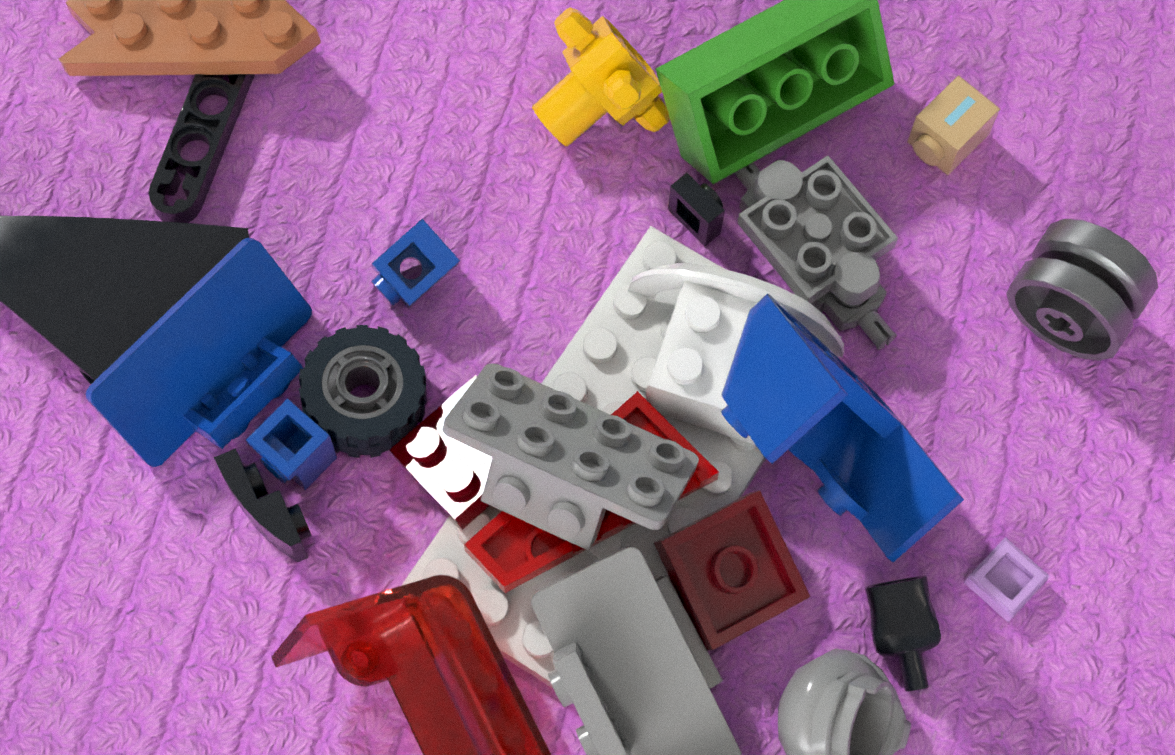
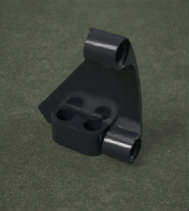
(102, 280)

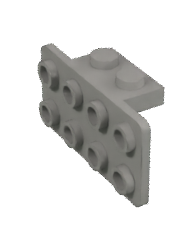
(564, 459)
(628, 664)

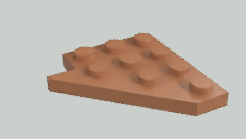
(187, 37)

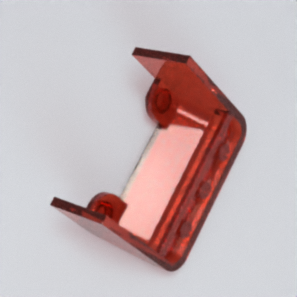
(436, 659)

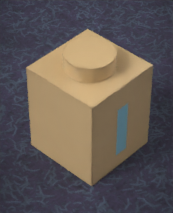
(952, 125)

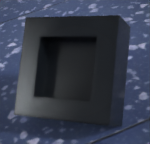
(697, 208)

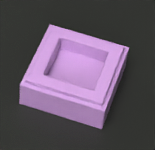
(1006, 579)

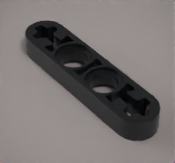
(193, 126)

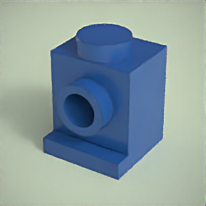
(423, 246)
(293, 445)

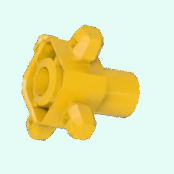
(602, 79)

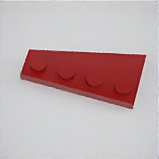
(518, 551)

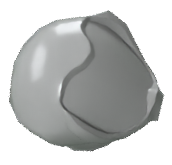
(841, 708)

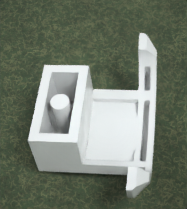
(706, 334)

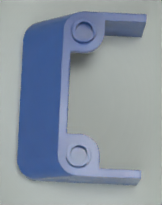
(805, 400)

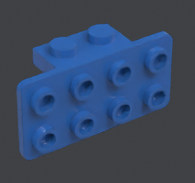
(206, 359)

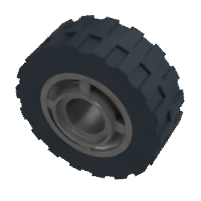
(358, 359)

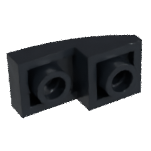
(269, 514)

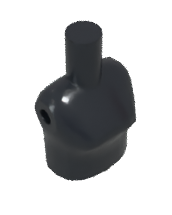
(904, 625)

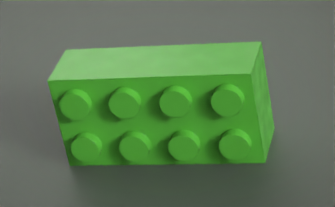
(773, 80)

